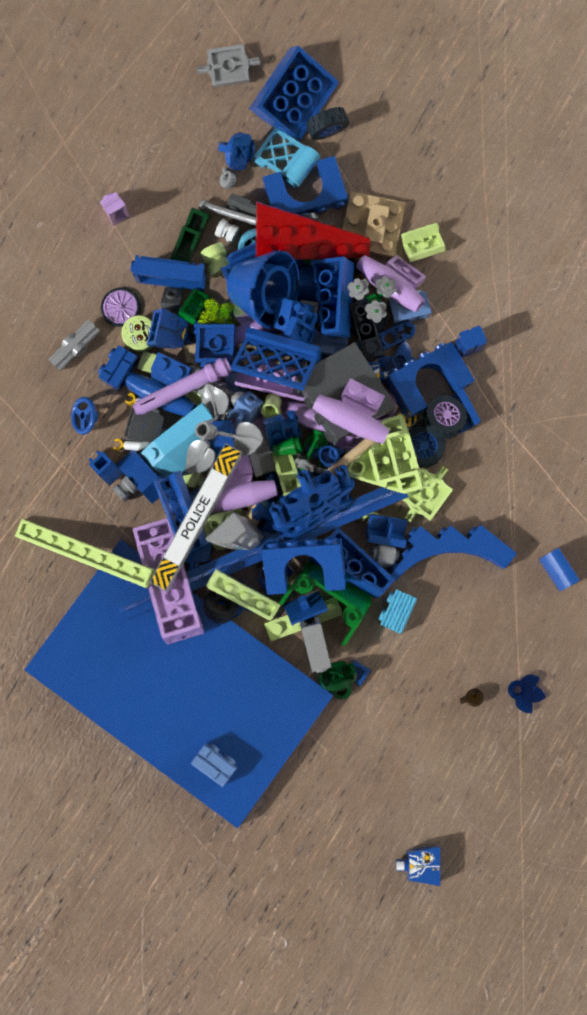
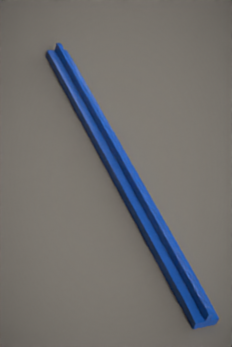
(242, 559)

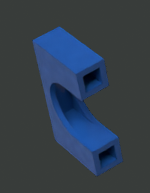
(332, 194)
(444, 360)
(326, 552)

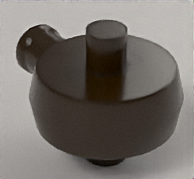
(473, 697)

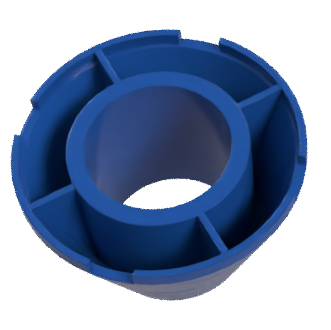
(259, 282)

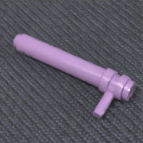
(208, 374)

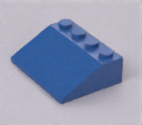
(294, 93)

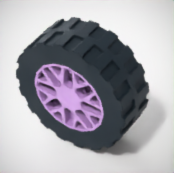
(444, 417)

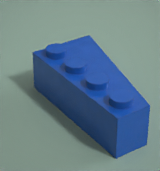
(332, 293)
(361, 568)

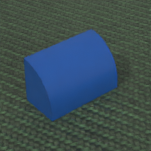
(559, 569)

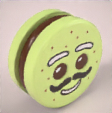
(136, 333)

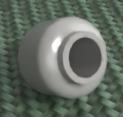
(384, 554)

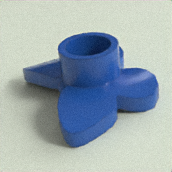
(398, 359)

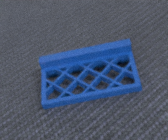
(281, 347)

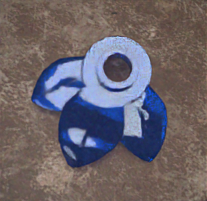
(528, 694)

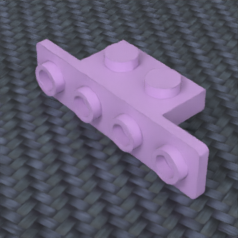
(265, 386)

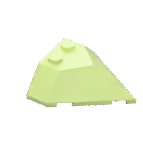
(391, 463)

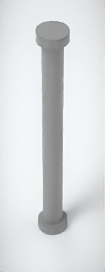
(204, 205)

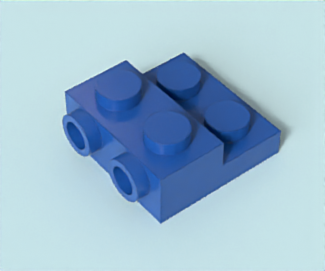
(215, 342)

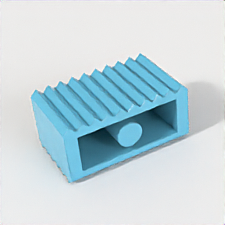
(398, 611)

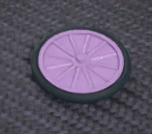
(119, 306)

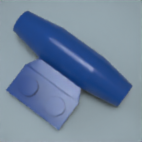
(163, 373)

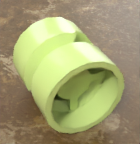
(215, 257)

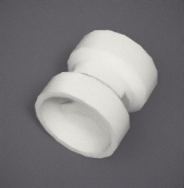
(227, 230)

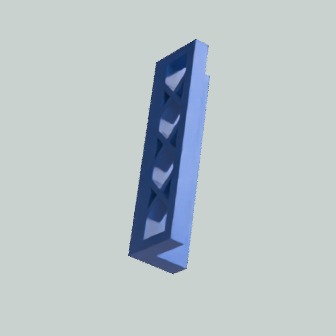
(183, 500)

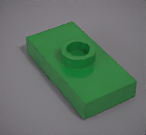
(193, 306)

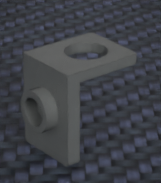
(171, 299)

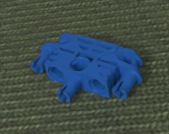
(312, 502)

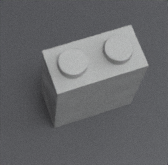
(315, 644)

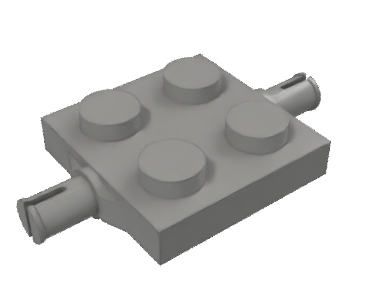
(228, 66)

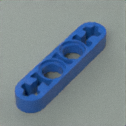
(404, 337)

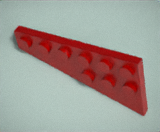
(304, 236)

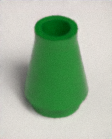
(290, 446)

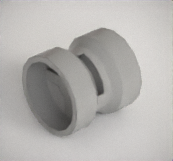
(125, 489)

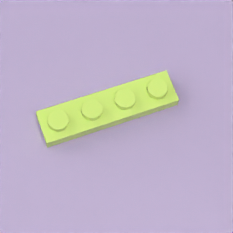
(243, 595)
(282, 626)

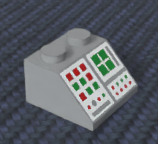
(236, 533)

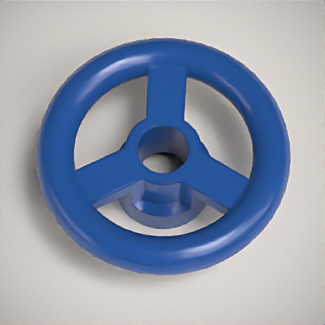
(87, 417)

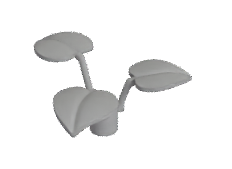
(247, 436)

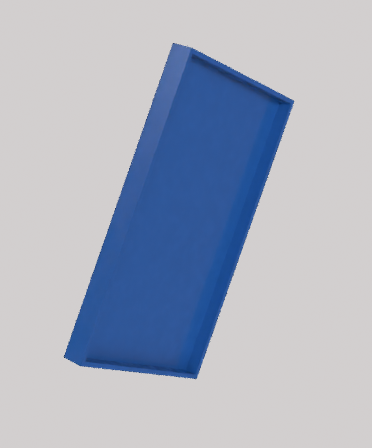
(180, 694)

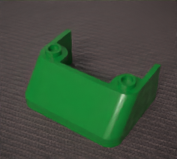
(355, 599)

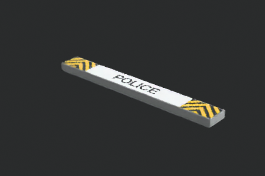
(196, 517)

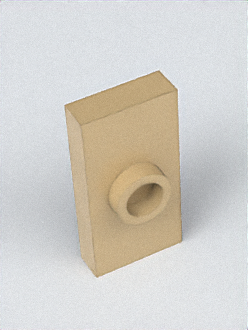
(377, 223)

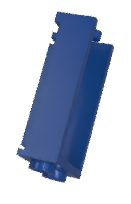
(169, 273)

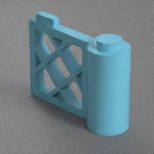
(297, 168)

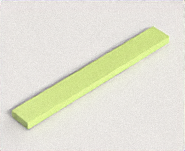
(85, 553)

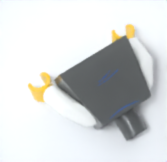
(141, 429)

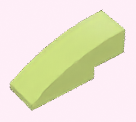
(286, 473)

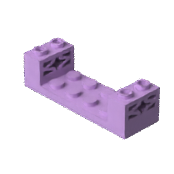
(175, 608)

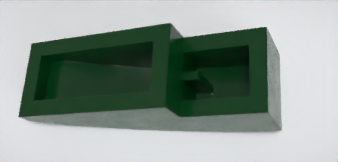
(190, 235)

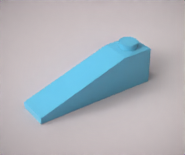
(169, 450)

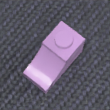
(114, 208)

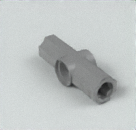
(74, 345)

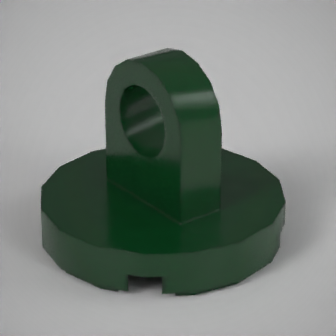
(338, 678)

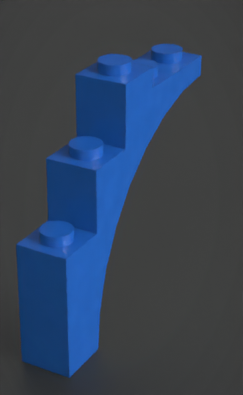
(480, 544)

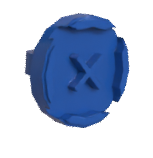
(238, 150)

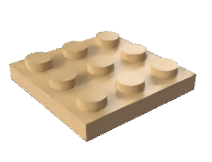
(357, 218)

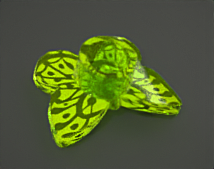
(216, 313)

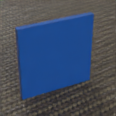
(305, 607)

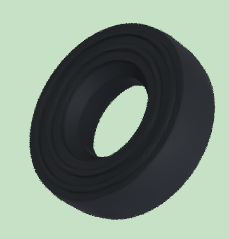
(216, 615)

